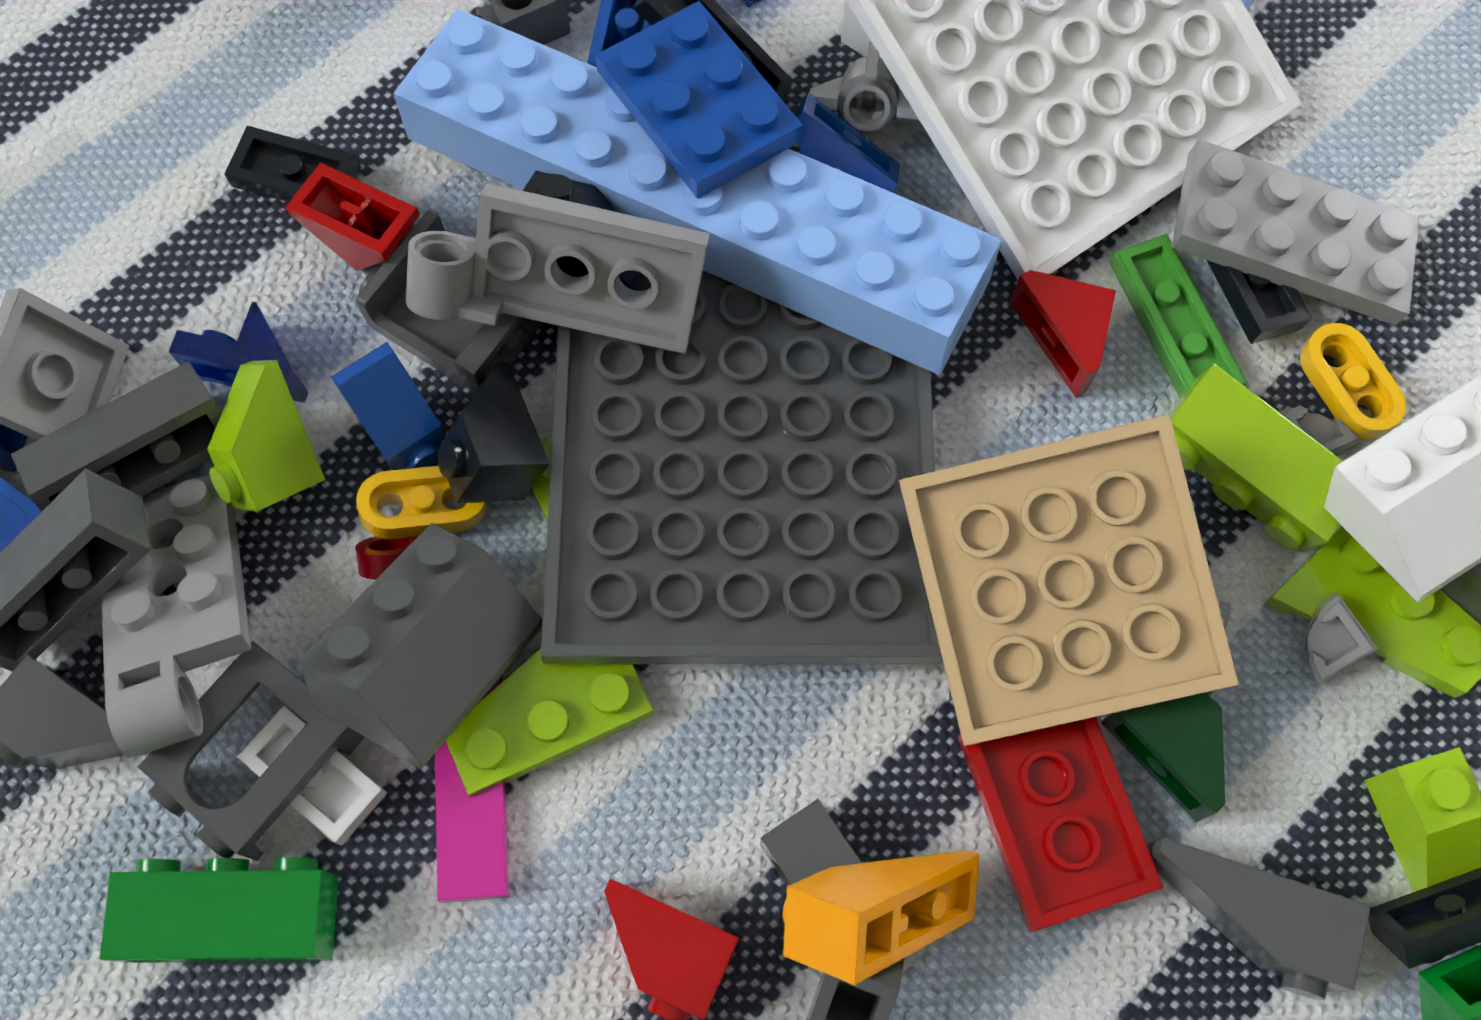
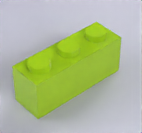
(1256, 459)

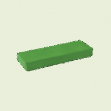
(1172, 312)

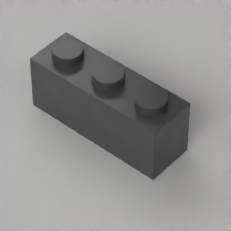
(130, 441)
(66, 563)

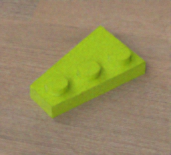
(1422, 639)
(544, 716)

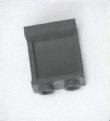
(454, 347)

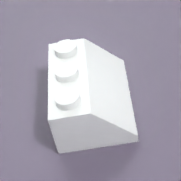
(1418, 494)

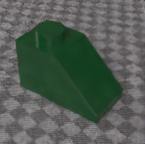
(1179, 748)

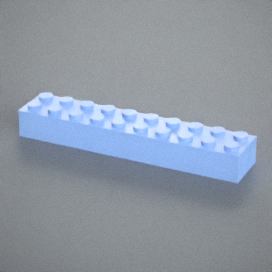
(779, 230)

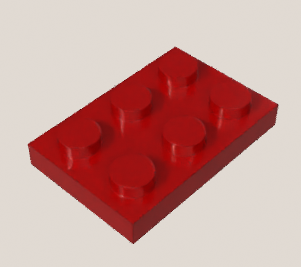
(1061, 821)

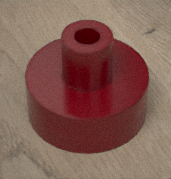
(377, 554)

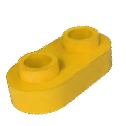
(1356, 380)
(422, 499)

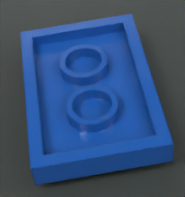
(699, 99)

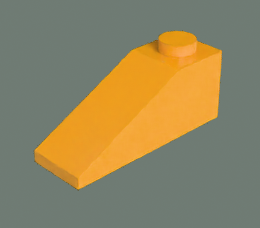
(877, 912)

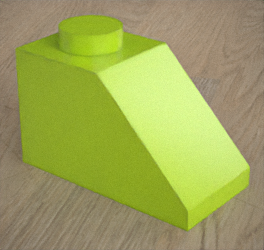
(261, 442)
(1431, 816)

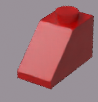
(670, 953)

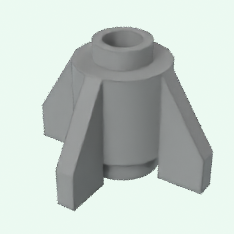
(856, 103)

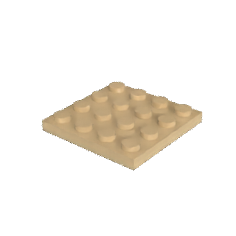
(1068, 581)

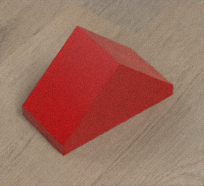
(351, 216)
(1067, 322)

